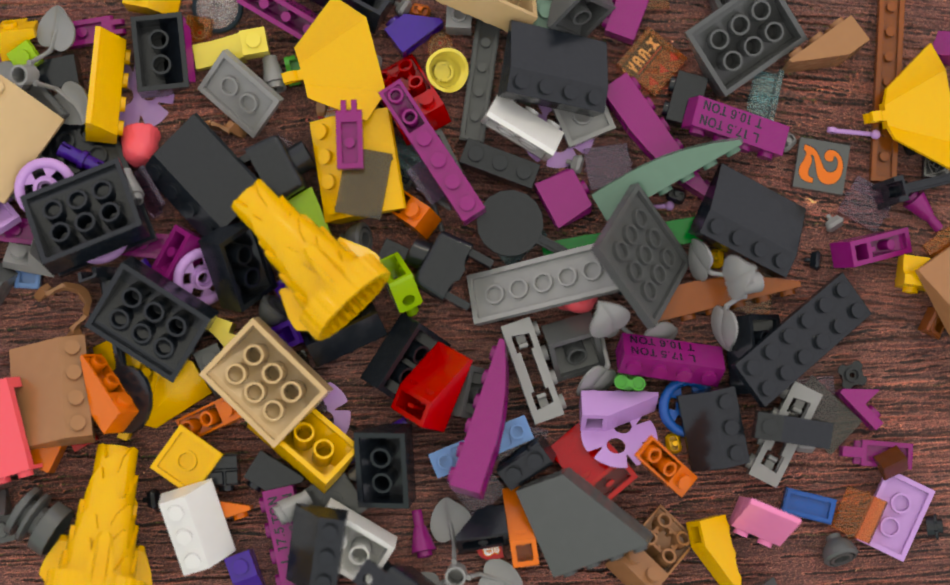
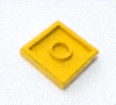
(186, 458)

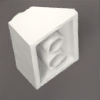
(523, 127)
(196, 526)
(363, 542)

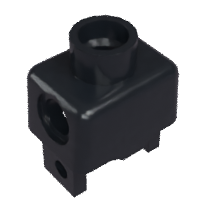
(280, 165)
(442, 265)
(390, 575)

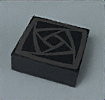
(931, 169)

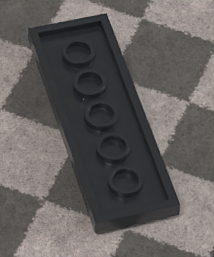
(801, 340)

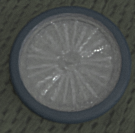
(224, 12)

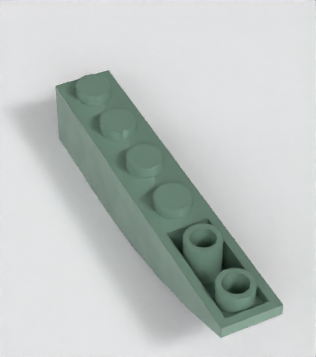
(665, 170)

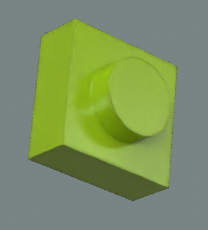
(24, 52)

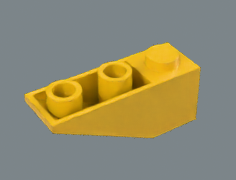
(713, 546)

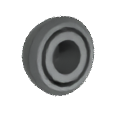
(360, 234)
(272, 310)
(838, 550)

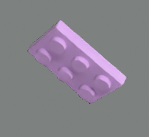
(902, 515)

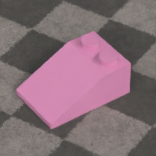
(762, 521)

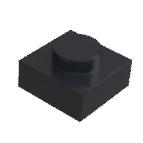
(390, 247)

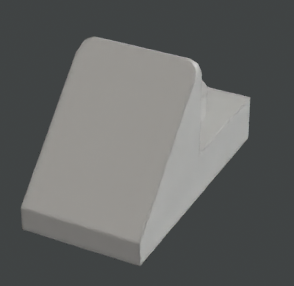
(24, 259)

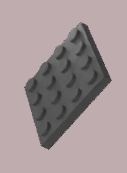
(641, 255)

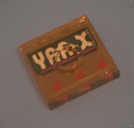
(651, 61)

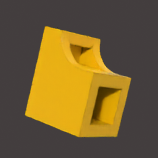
(14, 33)
(905, 274)

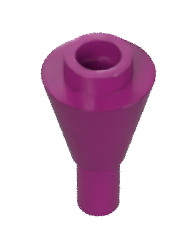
(921, 207)
(422, 542)

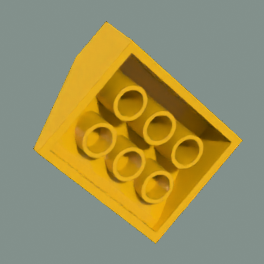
(377, 136)

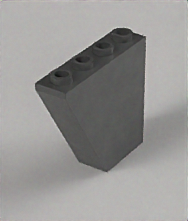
(578, 523)

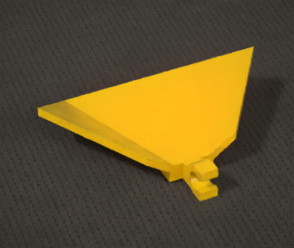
(339, 60)
(918, 108)
(168, 397)

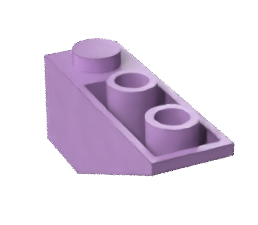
(613, 408)

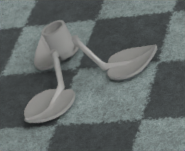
(57, 33)
(740, 281)
(606, 323)
(445, 524)

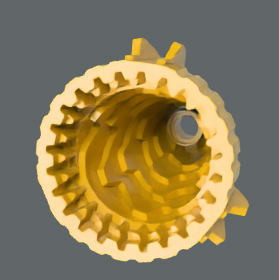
(324, 276)
(104, 536)

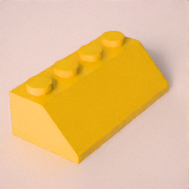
(106, 86)
(316, 450)

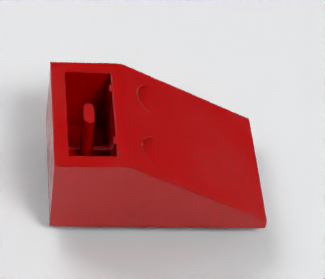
(420, 90)
(433, 387)
(572, 453)

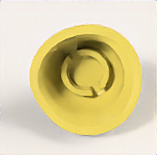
(447, 70)

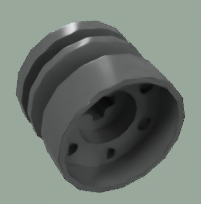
(35, 518)

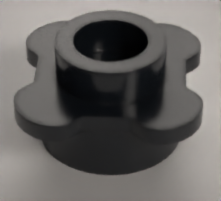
(847, 381)
(934, 526)

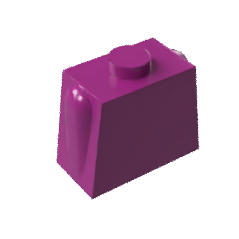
(564, 198)

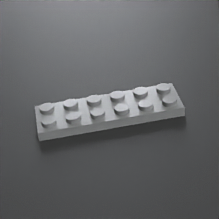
(537, 285)

